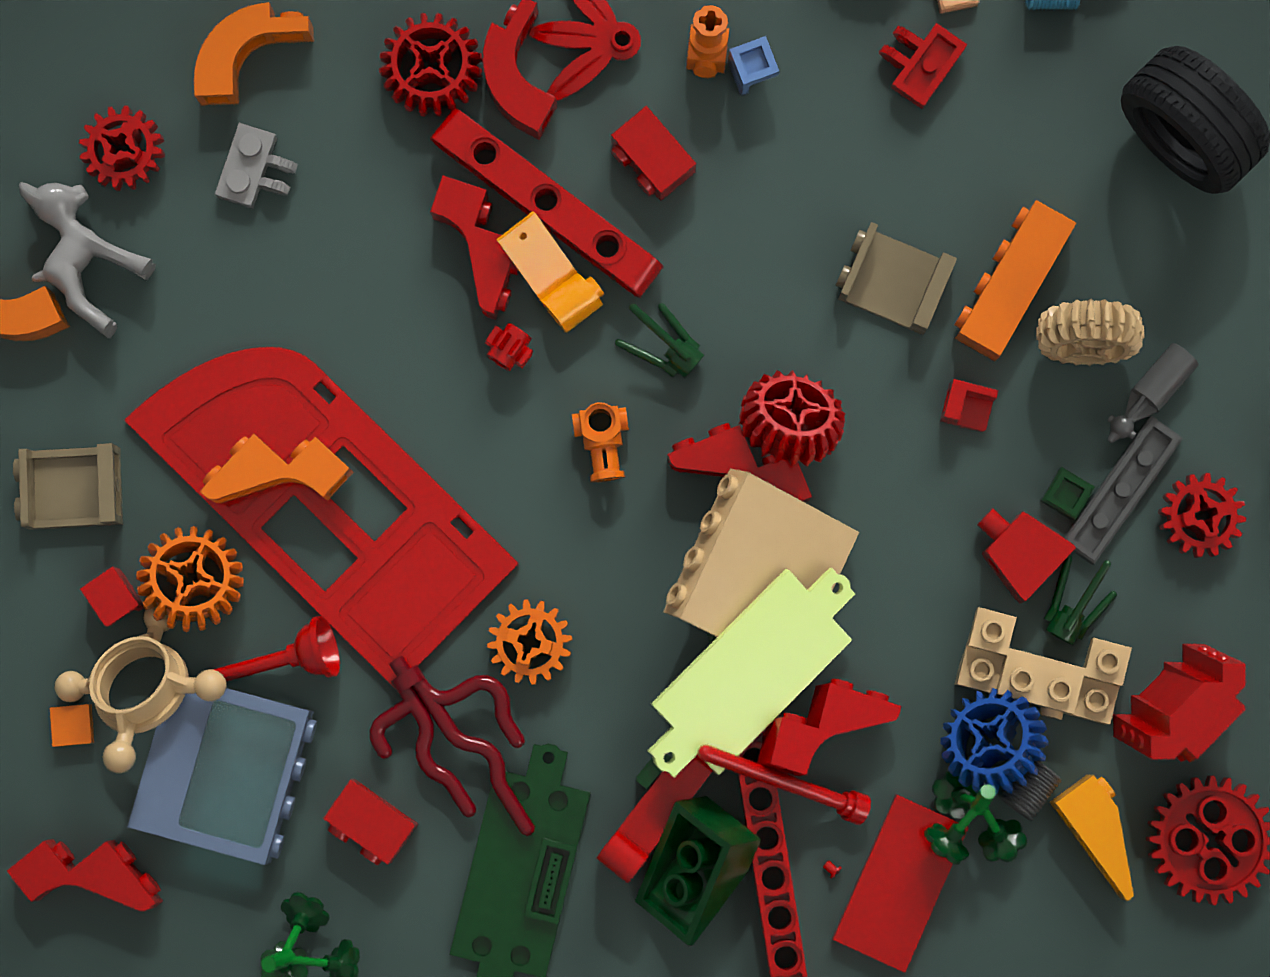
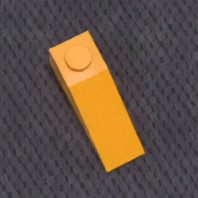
(1096, 825)

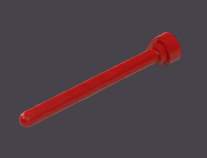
(851, 805)

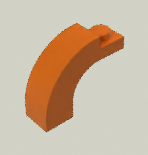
(234, 40)
(31, 316)

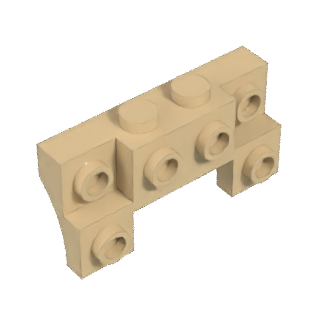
(1046, 683)

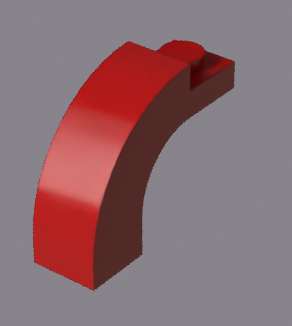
(515, 98)

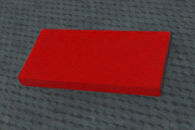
(896, 887)

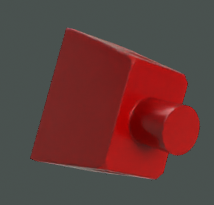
(1022, 552)

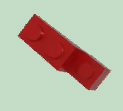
(464, 209)
(729, 449)
(834, 710)
(105, 872)

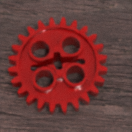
(1188, 865)

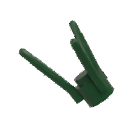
(682, 354)
(1069, 622)

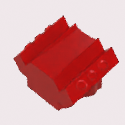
(1184, 705)

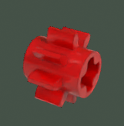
(509, 347)

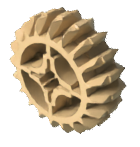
(1090, 332)

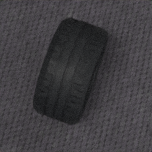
(1195, 119)

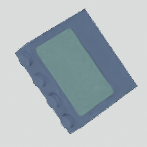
(224, 774)

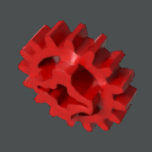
(114, 161)
(1205, 530)

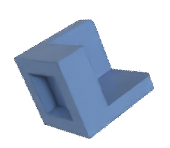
(752, 64)

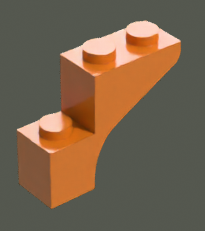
(258, 467)

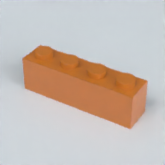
(1015, 279)

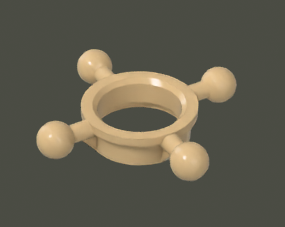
(72, 686)

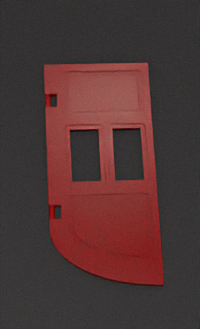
(405, 585)

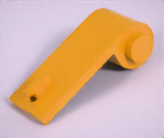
(550, 273)

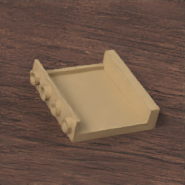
(747, 544)

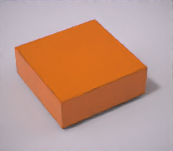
(71, 725)

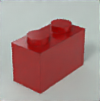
(652, 154)
(369, 822)

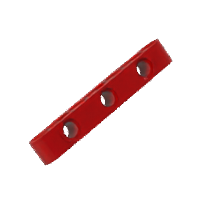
(570, 218)

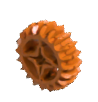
(205, 583)

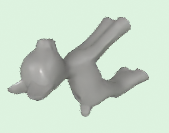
(78, 245)

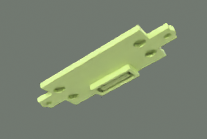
(752, 670)

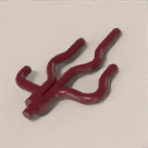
(421, 701)

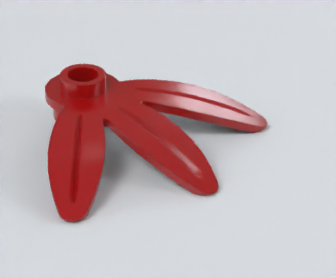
(580, 35)

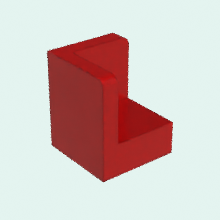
(968, 405)
(112, 596)

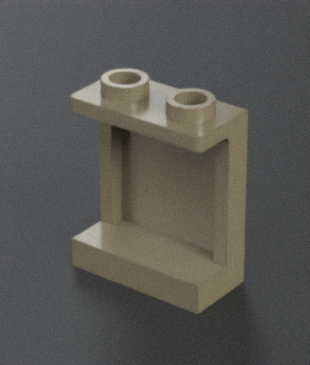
(69, 487)

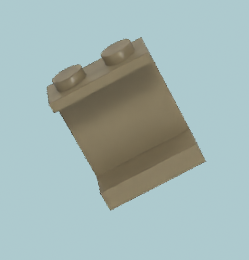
(894, 280)

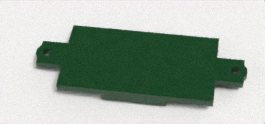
(519, 879)

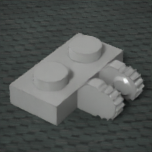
(247, 166)

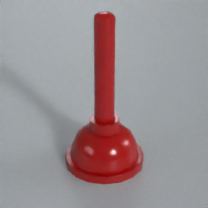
(312, 649)

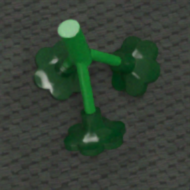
(998, 842)
(286, 961)

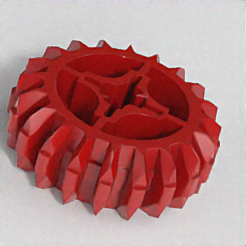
(422, 76)
(792, 418)

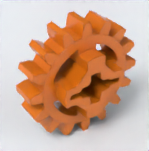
(512, 636)

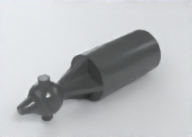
(1153, 390)

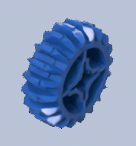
(1009, 715)

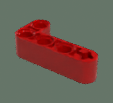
(646, 822)

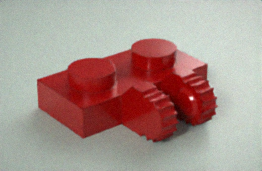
(927, 66)

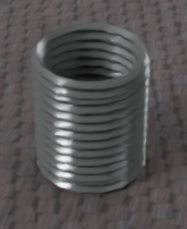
(1030, 798)

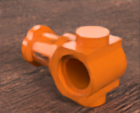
(708, 42)
(604, 441)

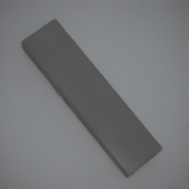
(1122, 489)

